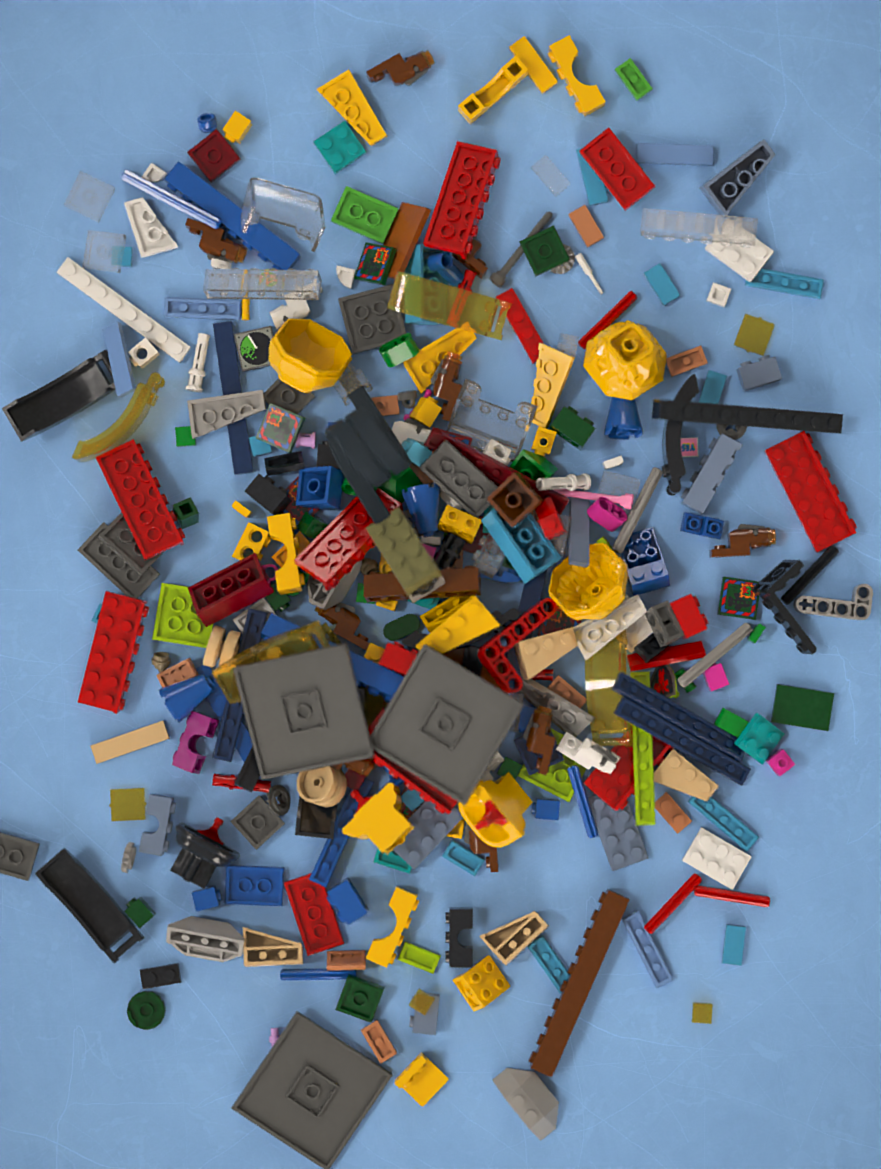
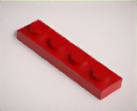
(522, 325)

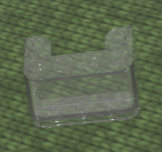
(488, 421)

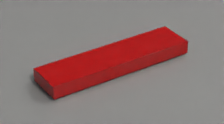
(670, 655)

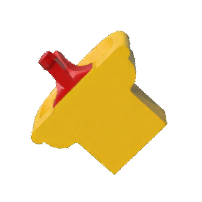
(497, 811)
(379, 819)

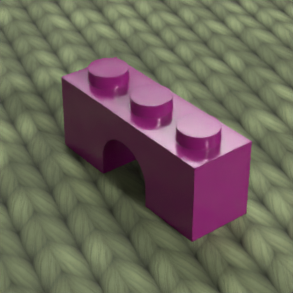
(187, 756)

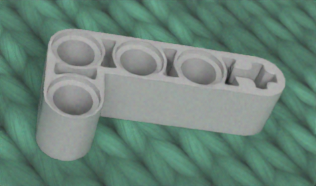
(832, 605)

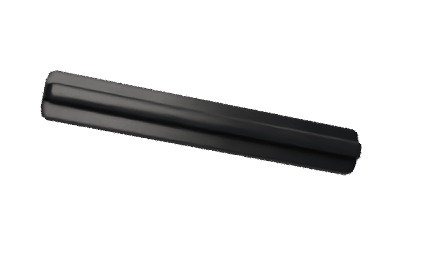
(809, 575)

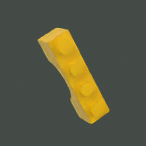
(493, 91)
(587, 97)
(288, 576)
(382, 949)

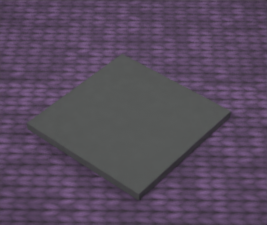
(304, 711)
(445, 724)
(311, 1091)

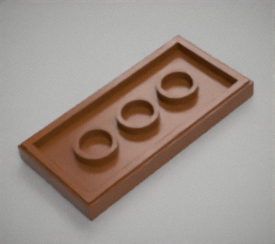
(405, 234)

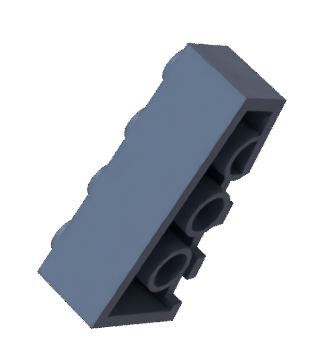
(732, 182)
(711, 473)

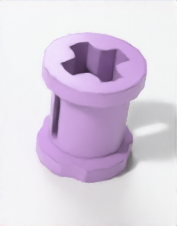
(306, 440)

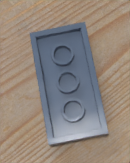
(428, 832)
(618, 834)

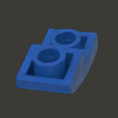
(702, 525)
(507, 577)

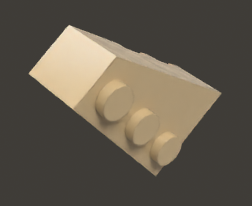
(541, 651)
(684, 777)
(515, 936)
(269, 950)

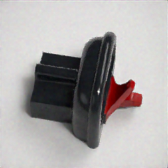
(201, 853)

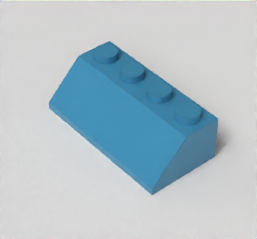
(418, 267)
(522, 544)

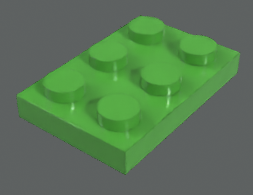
(364, 215)

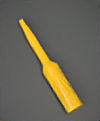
(245, 309)

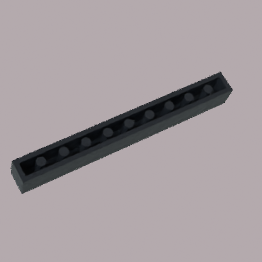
(747, 416)

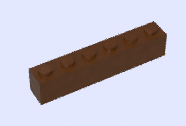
(458, 583)

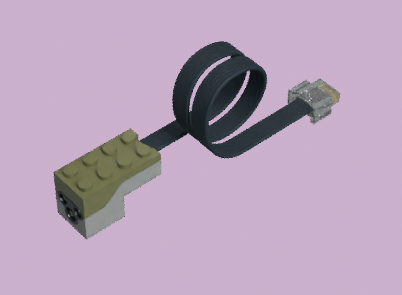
(365, 454)

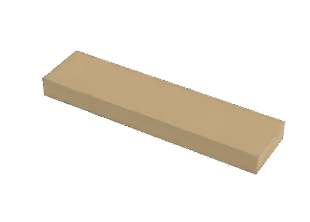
(130, 742)

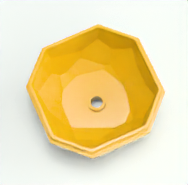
(308, 355)

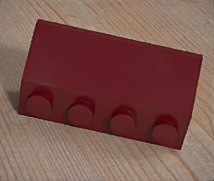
(230, 590)

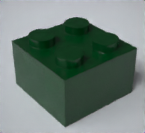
(572, 427)

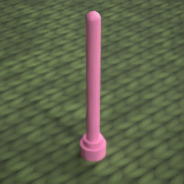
(624, 500)

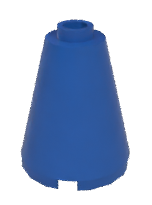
(623, 420)
(423, 507)
(186, 695)

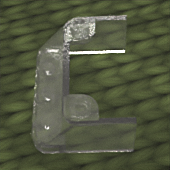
(284, 206)

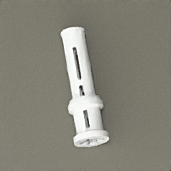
(197, 371)
(569, 482)

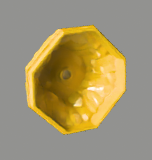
(625, 360)
(590, 590)

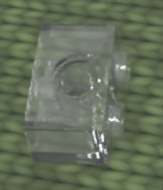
(488, 563)

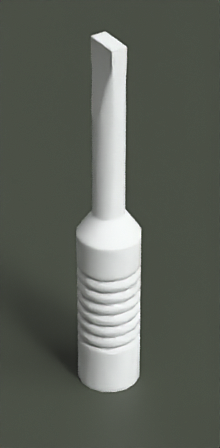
(587, 270)

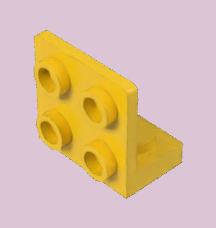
(481, 983)
(421, 1079)

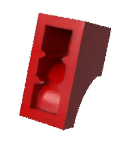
(550, 519)

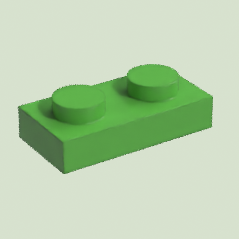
(633, 79)

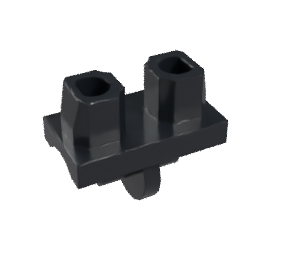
(449, 551)

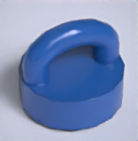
(207, 122)

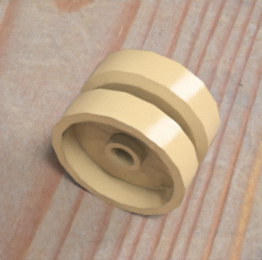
(222, 648)
(322, 786)

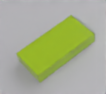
(419, 957)

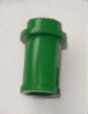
(691, 686)

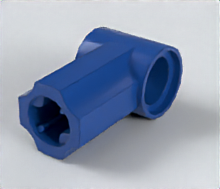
(444, 266)

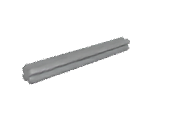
(637, 510)
(714, 655)

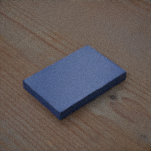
(254, 885)

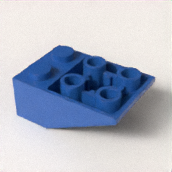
(645, 563)

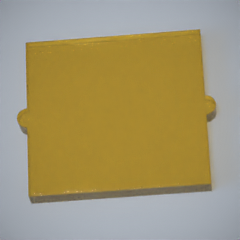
(754, 334)
(127, 804)

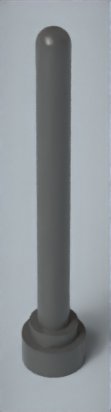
(499, 277)

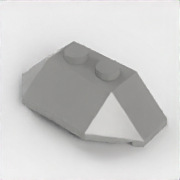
(323, 599)
(205, 939)
(529, 1099)

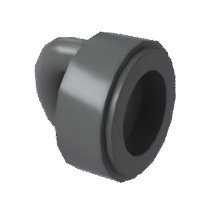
(407, 395)

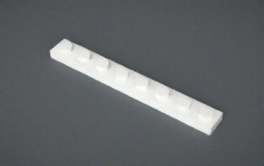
(123, 310)

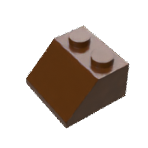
(515, 499)

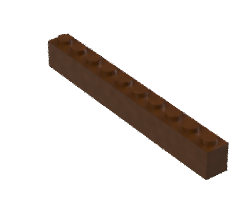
(579, 983)

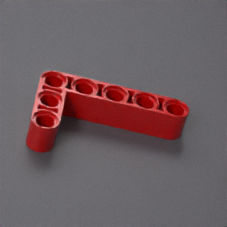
(511, 639)

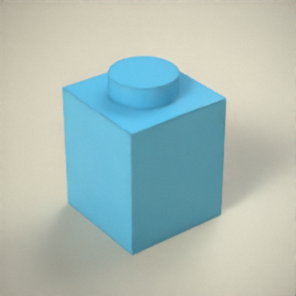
(416, 452)

